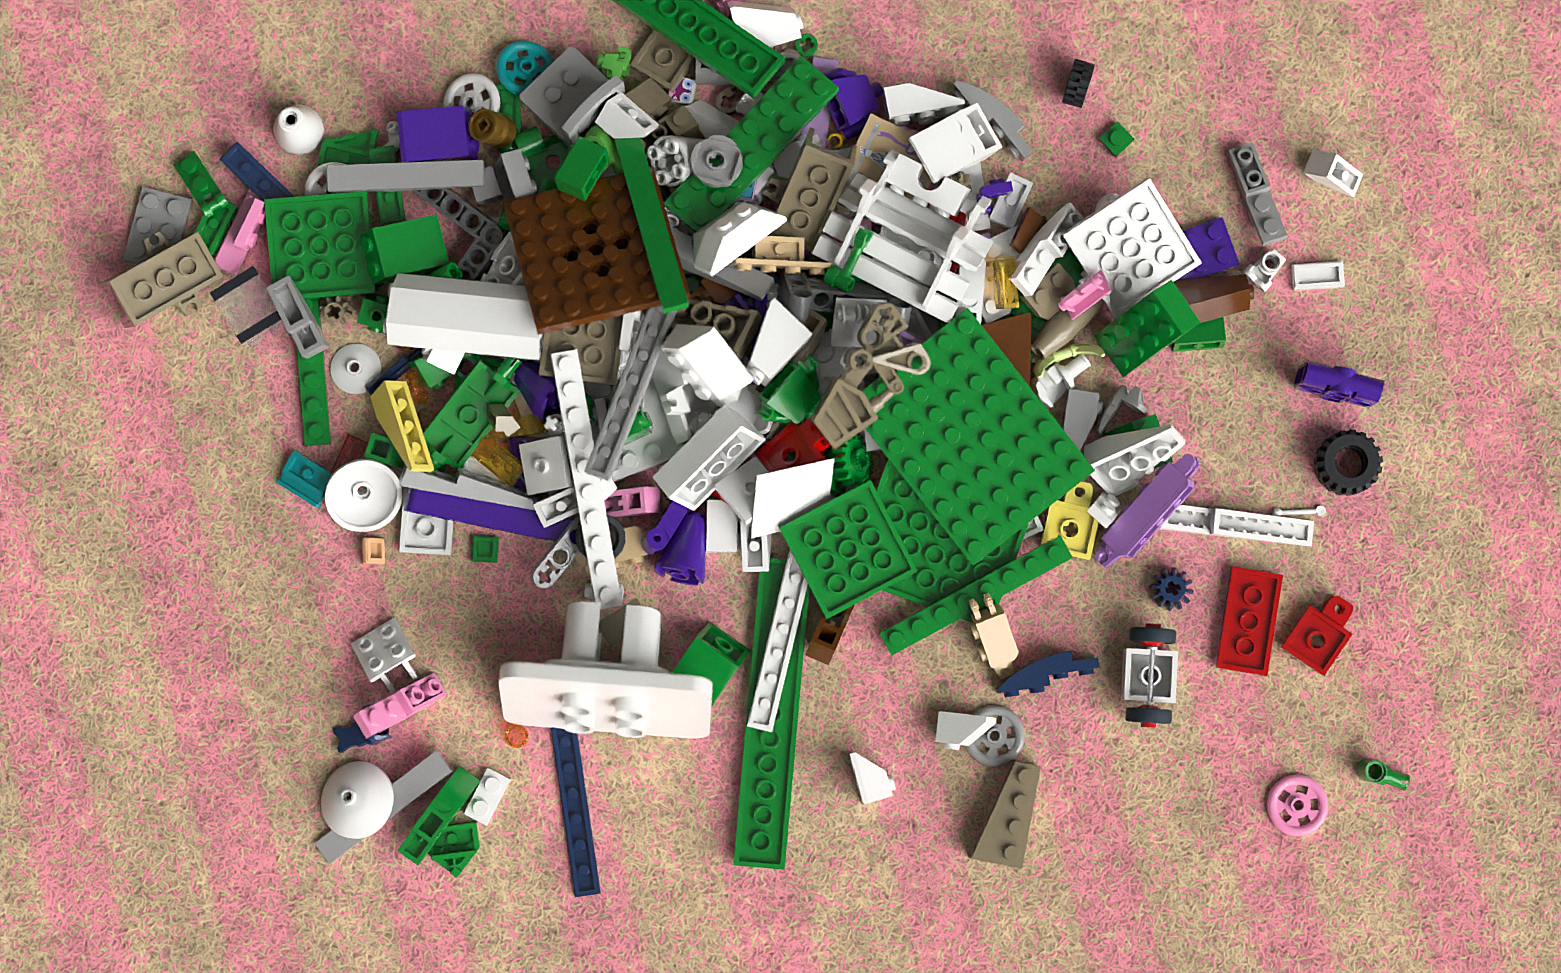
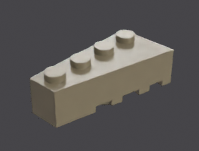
(733, 324)
(1008, 823)

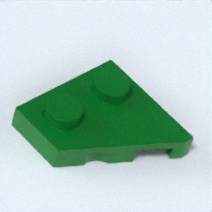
(348, 149)

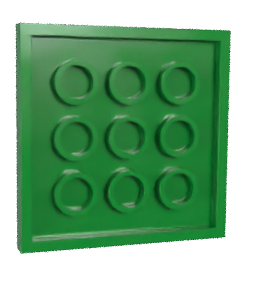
(320, 243)
(848, 549)

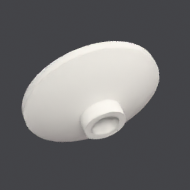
(368, 370)

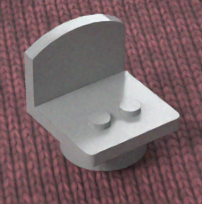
(570, 95)

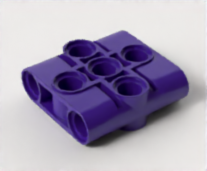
(1338, 384)

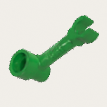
(841, 277)

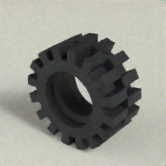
(1078, 83)

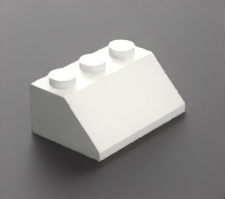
(706, 361)

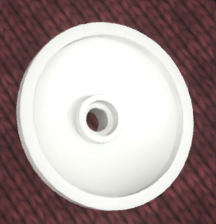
(364, 509)
(369, 802)

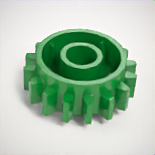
(851, 462)

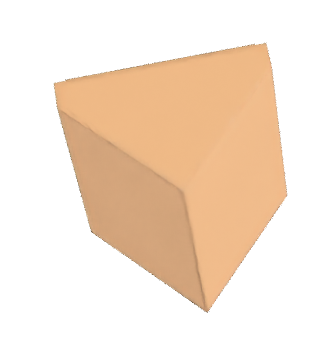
(373, 551)

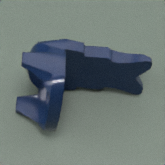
(353, 736)

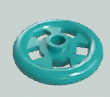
(509, 54)

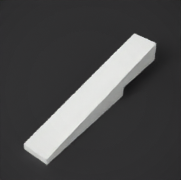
(1240, 525)

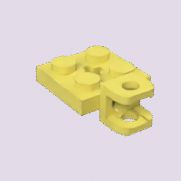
(1073, 510)

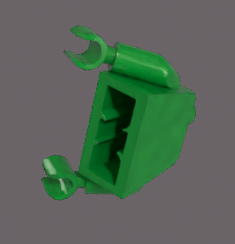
(791, 393)

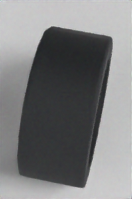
(619, 537)

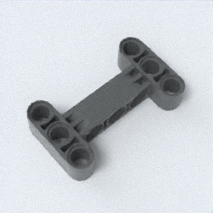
(799, 291)

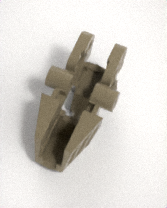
(844, 408)

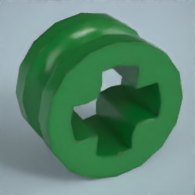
(811, 52)

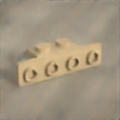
(780, 253)

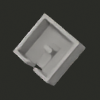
(513, 176)

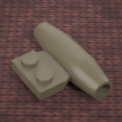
(1059, 326)

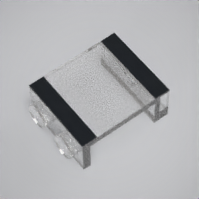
(248, 307)

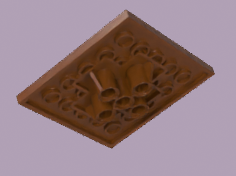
(584, 256)

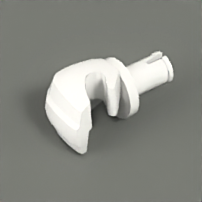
(1057, 380)

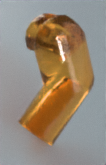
(414, 387)

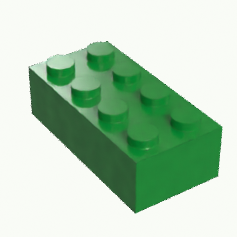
(1147, 328)

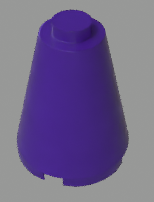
(686, 552)

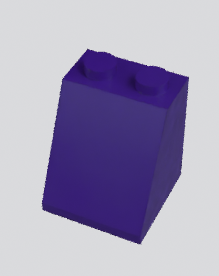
(436, 135)

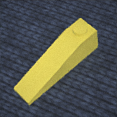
(400, 422)

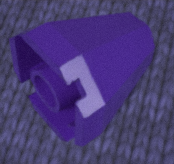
(537, 390)

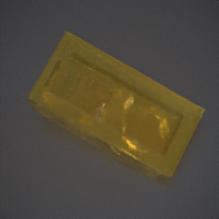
(1004, 289)
(498, 461)

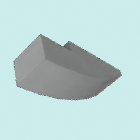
(297, 317)

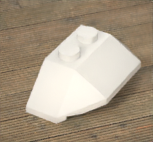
(732, 235)

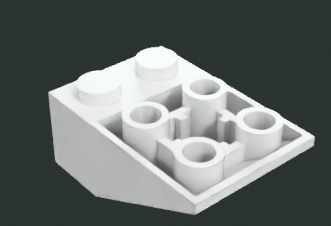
(914, 103)
(955, 143)

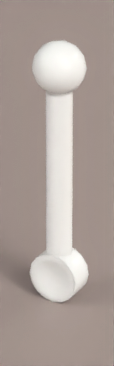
(1319, 510)

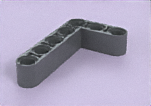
(463, 218)

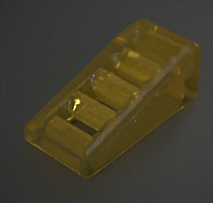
(528, 425)

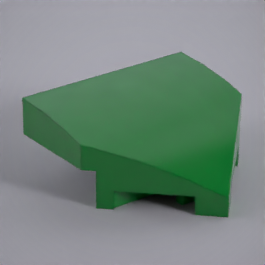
(456, 846)

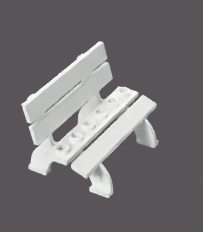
(915, 222)

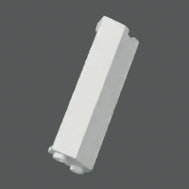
(461, 317)

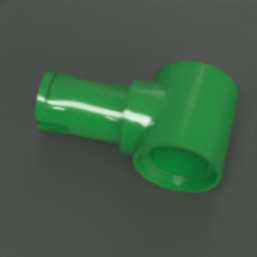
(1382, 775)

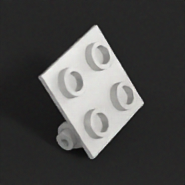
(848, 318)

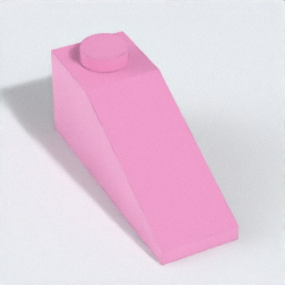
(633, 502)

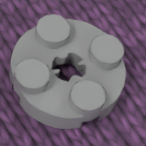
(723, 174)

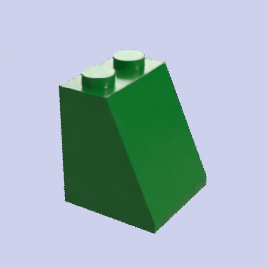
(404, 249)
(713, 657)

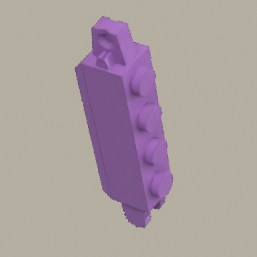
(1149, 511)

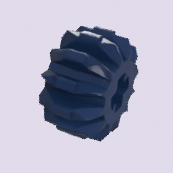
(1174, 580)

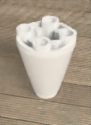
(303, 134)
(671, 159)

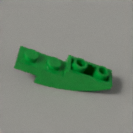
(438, 815)

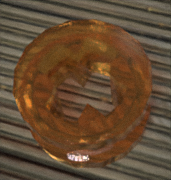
(524, 732)

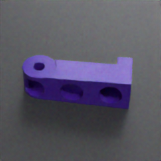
(664, 529)

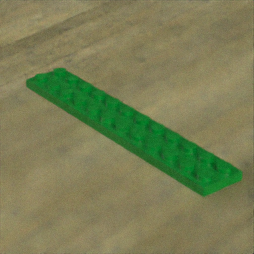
(766, 754)

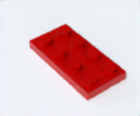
(1249, 621)

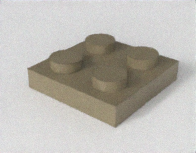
(662, 61)

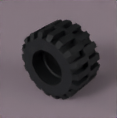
(1365, 449)

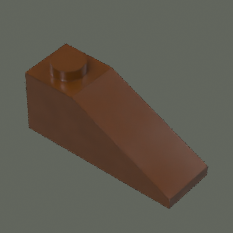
(828, 636)

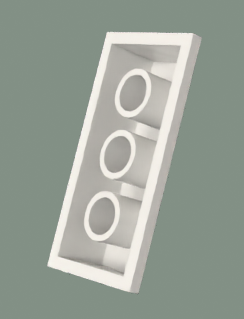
(708, 458)

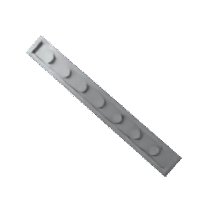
(629, 393)

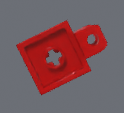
(802, 439)
(1329, 626)

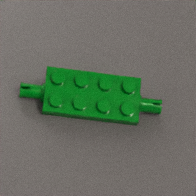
(463, 417)

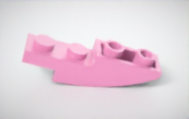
(400, 705)

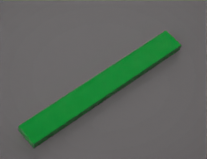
(652, 224)

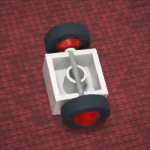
(1149, 675)

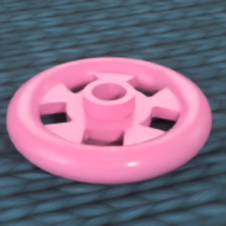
(1292, 826)

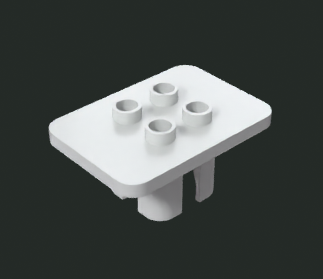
(602, 696)

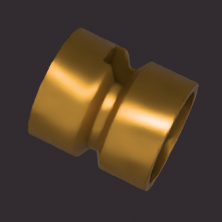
(492, 128)

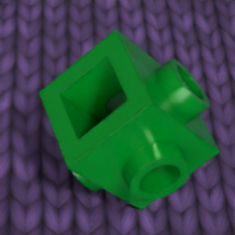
(368, 312)

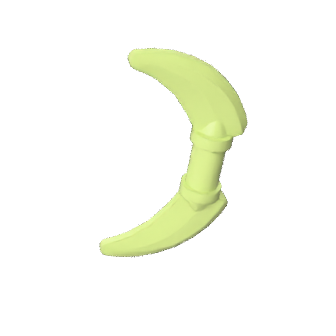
(1071, 351)

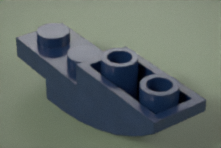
(1037, 674)

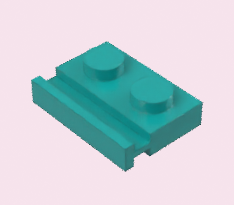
(305, 478)

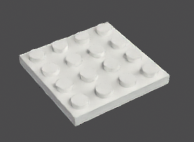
(1133, 245)

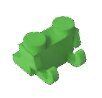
(612, 65)

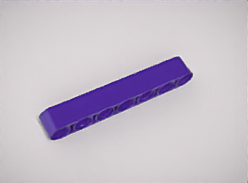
(484, 514)

